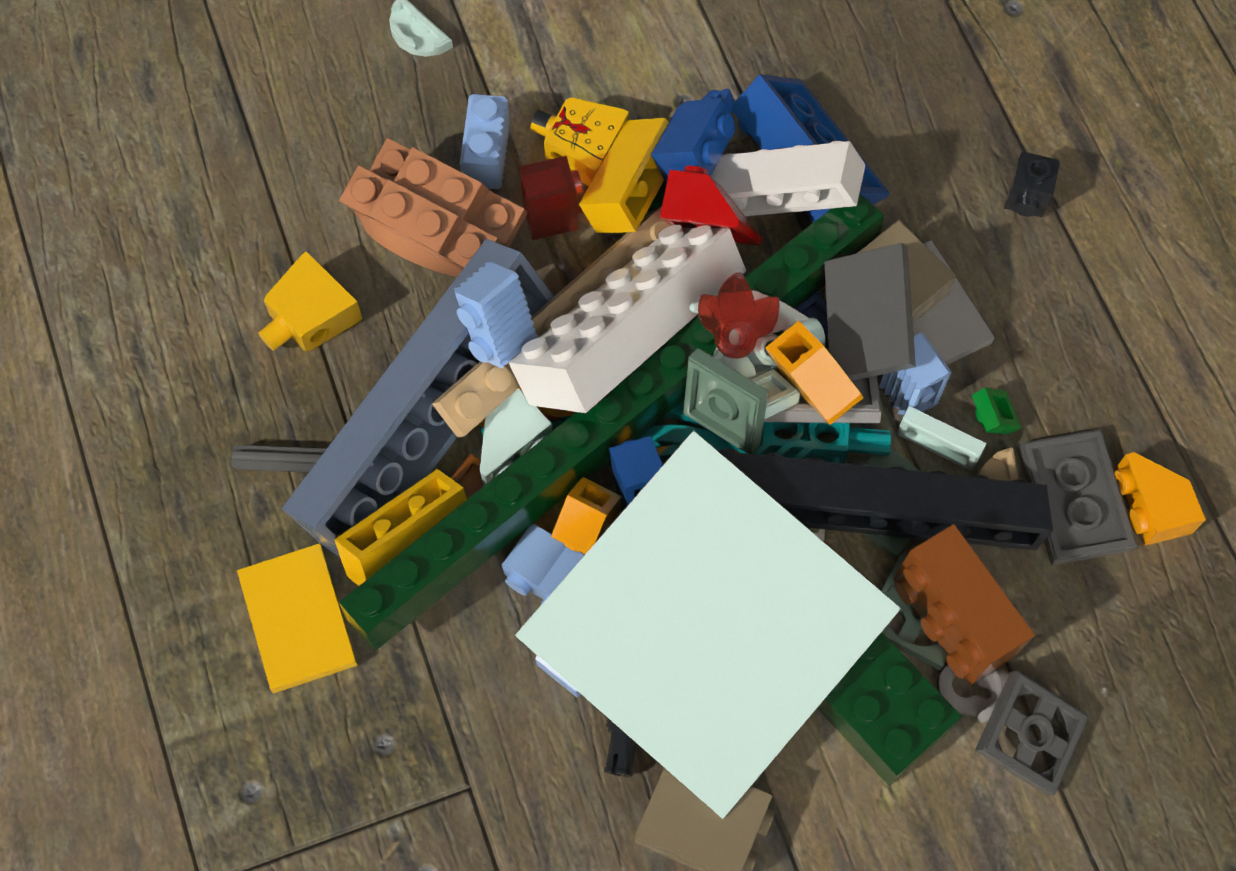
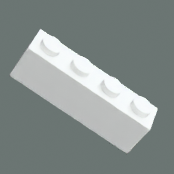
(792, 178)

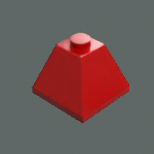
(698, 200)

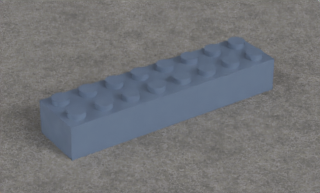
(396, 429)

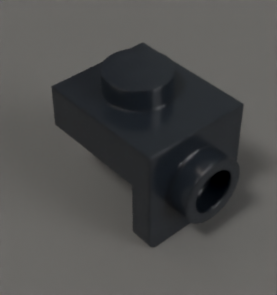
(1032, 185)

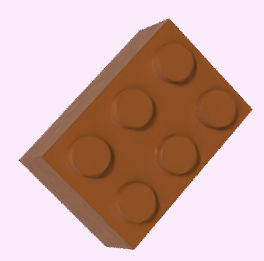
(961, 606)

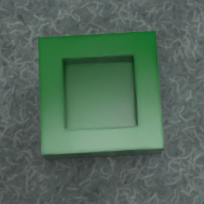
(995, 411)

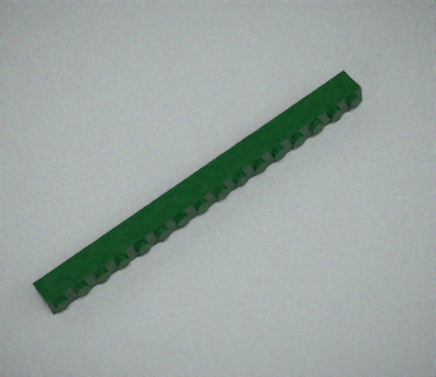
(582, 442)

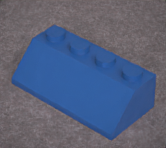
(786, 114)

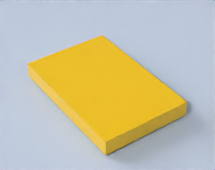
(296, 618)

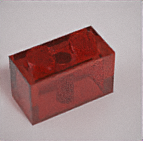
(551, 197)

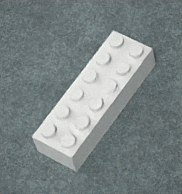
(625, 318)

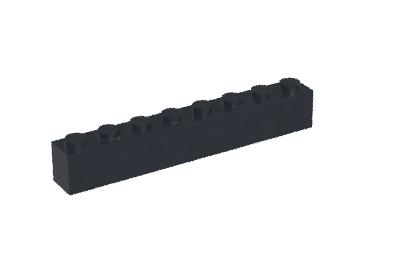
(901, 500)

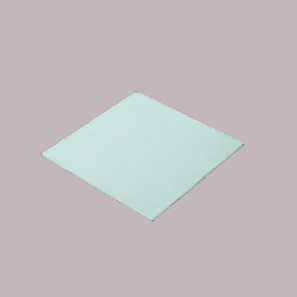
(708, 623)

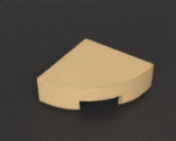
(1001, 466)

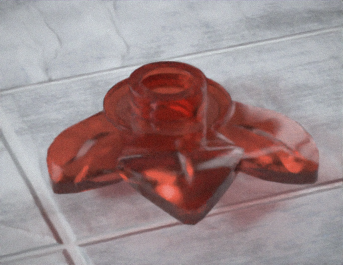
(737, 311)

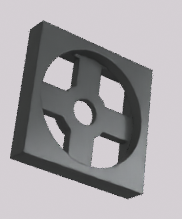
(1003, 714)

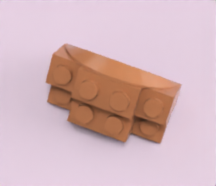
(428, 209)

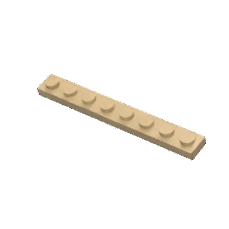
(487, 385)

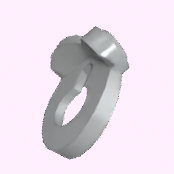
(973, 705)

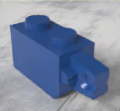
(696, 134)

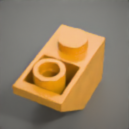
(813, 372)
(1159, 500)
(586, 515)

